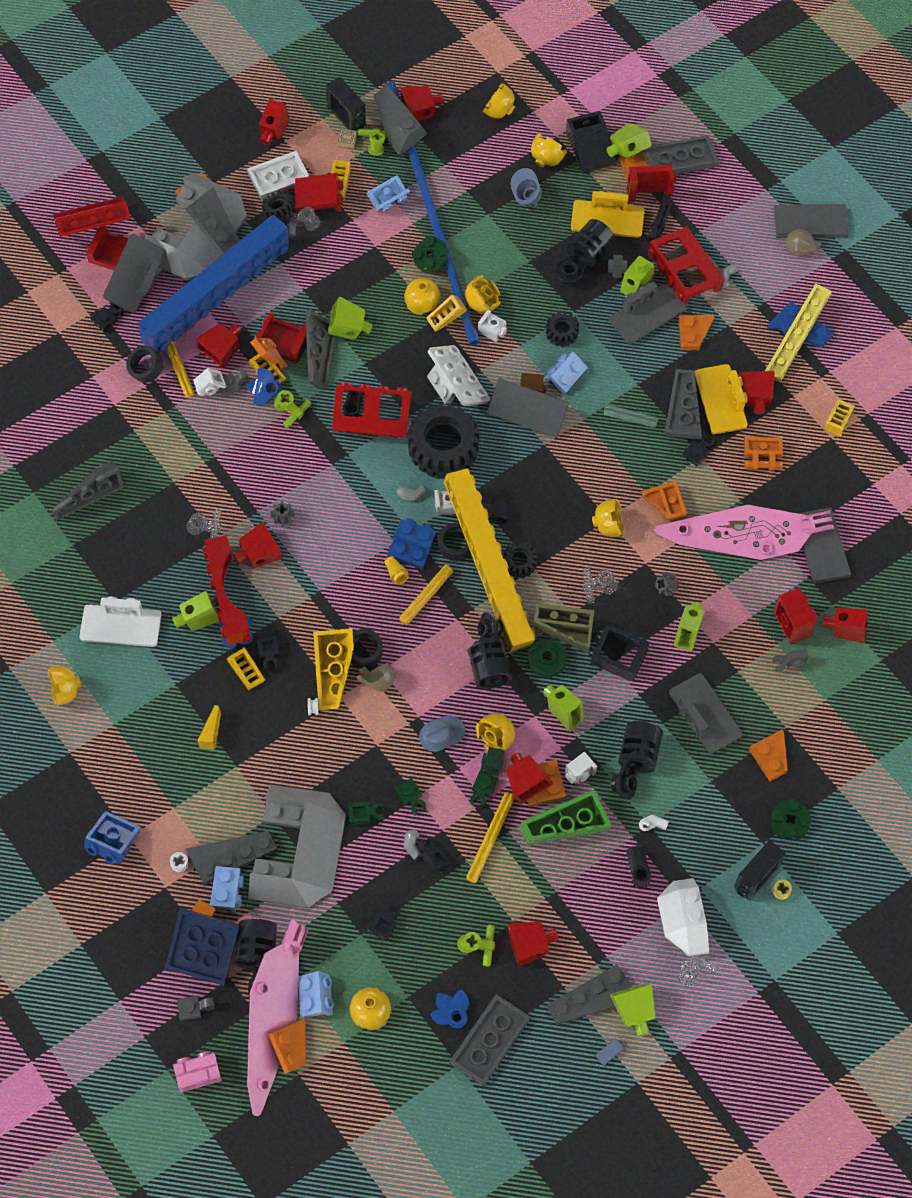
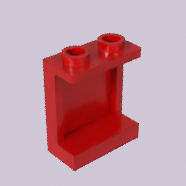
(650, 179)
(318, 192)
(106, 248)
(289, 338)

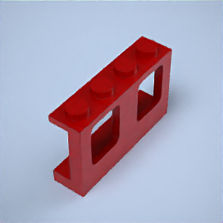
(91, 216)
(694, 258)
(370, 422)

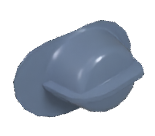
(526, 187)
(442, 733)

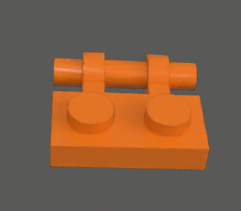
(763, 447)

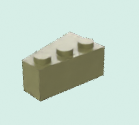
(565, 624)

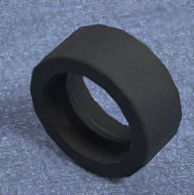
(133, 361)
(453, 555)
(363, 634)

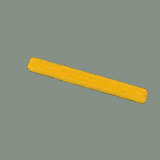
(179, 370)
(490, 837)

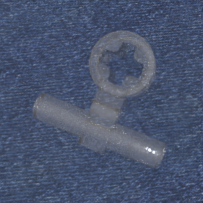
(303, 219)
(204, 525)
(598, 583)
(692, 968)

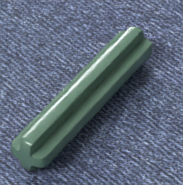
(630, 415)

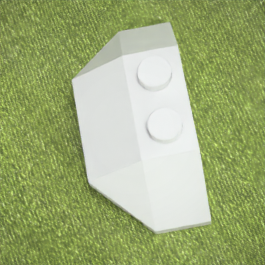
(684, 917)

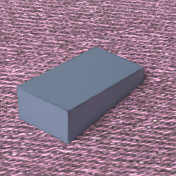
(609, 1052)

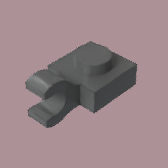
(233, 383)
(795, 659)
(191, 1007)

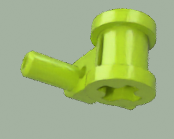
(377, 139)
(295, 412)
(487, 945)

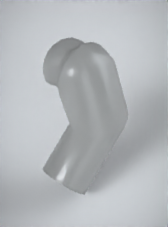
(726, 272)

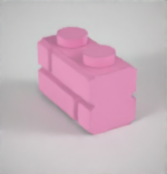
(197, 1071)

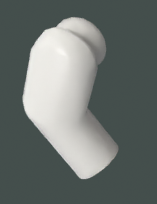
(651, 822)

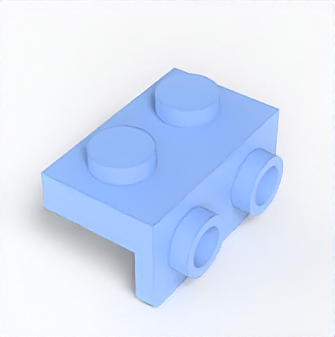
(387, 193)
(566, 371)
(226, 888)
(315, 994)

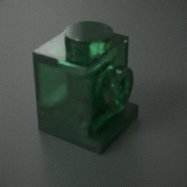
(492, 761)

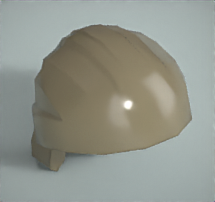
(801, 243)
(379, 678)

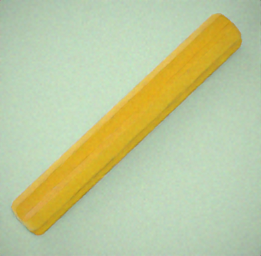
(426, 594)

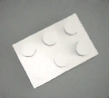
(277, 174)

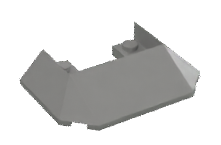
(196, 252)
(317, 849)

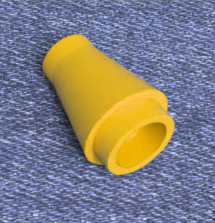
(396, 571)

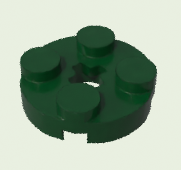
(427, 246)
(547, 668)
(788, 830)

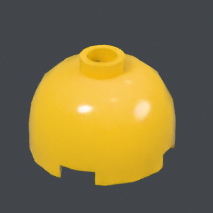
(500, 103)
(547, 151)
(482, 295)
(422, 296)
(608, 518)
(63, 684)
(496, 731)
(370, 1008)

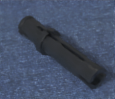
(657, 225)

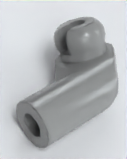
(409, 494)
(409, 844)

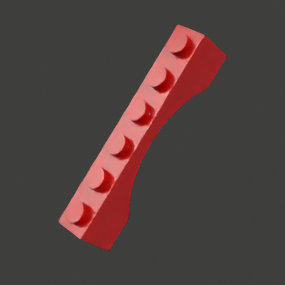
(234, 621)

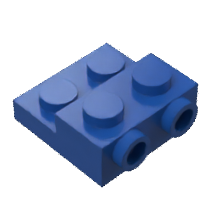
(412, 543)
(111, 838)

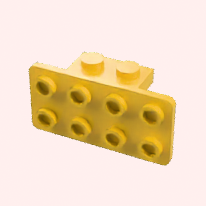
(612, 210)
(722, 398)

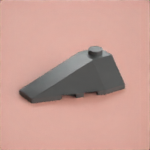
(399, 123)
(95, 486)

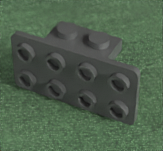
(134, 273)
(646, 311)
(705, 713)

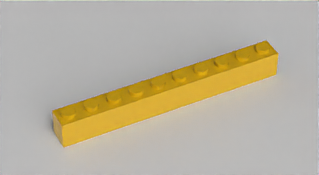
(489, 560)

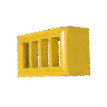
(342, 168)
(449, 317)
(254, 364)
(833, 427)
(236, 667)
(209, 734)

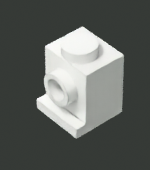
(492, 326)
(209, 382)
(443, 503)
(580, 769)

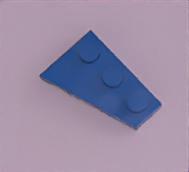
(818, 335)

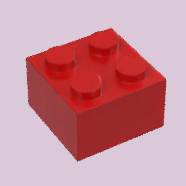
(795, 615)

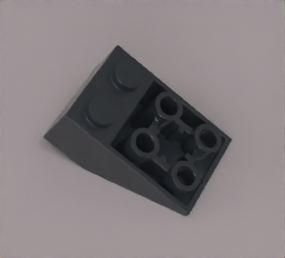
(590, 141)

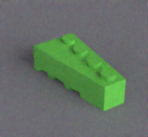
(569, 820)

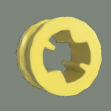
(786, 885)

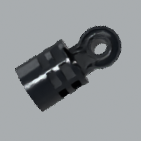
(584, 251)
(489, 656)
(637, 755)
(253, 941)

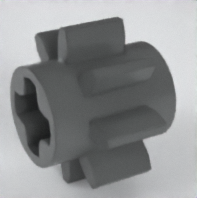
(617, 266)
(282, 518)
(667, 583)

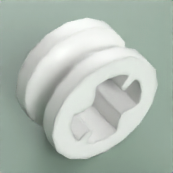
(312, 706)
(177, 856)

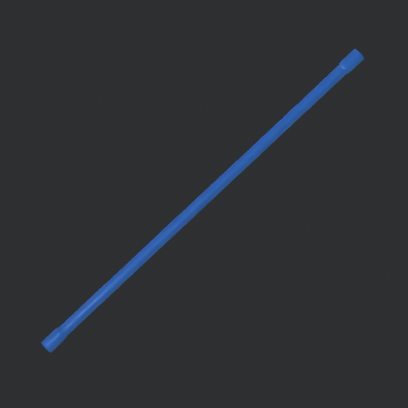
(470, 330)

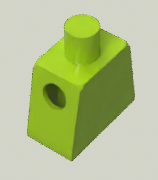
(629, 141)
(640, 272)
(347, 320)
(197, 612)
(690, 621)
(565, 706)
(635, 1006)

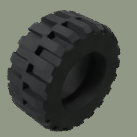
(443, 420)

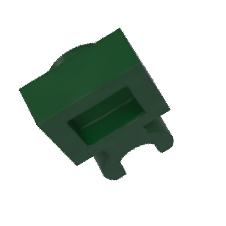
(484, 786)
(409, 794)
(361, 813)

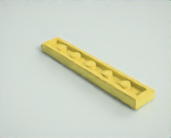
(798, 331)

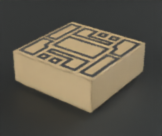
(347, 138)

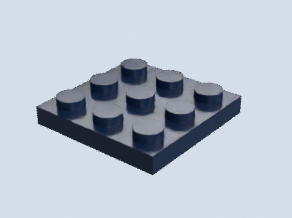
(202, 946)

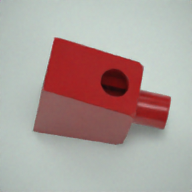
(420, 101)
(273, 121)
(219, 343)
(759, 389)
(258, 547)
(848, 624)
(526, 777)
(530, 941)

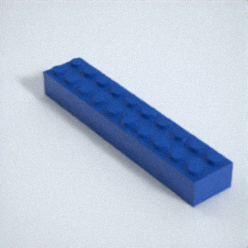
(214, 284)

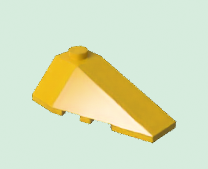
(332, 662)

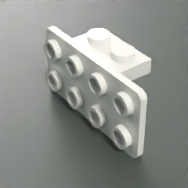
(454, 377)
(120, 623)

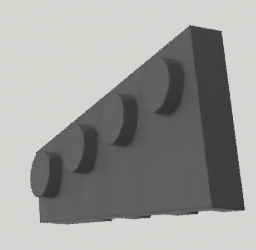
(213, 220)
(319, 349)
(683, 410)
(230, 853)
(589, 997)

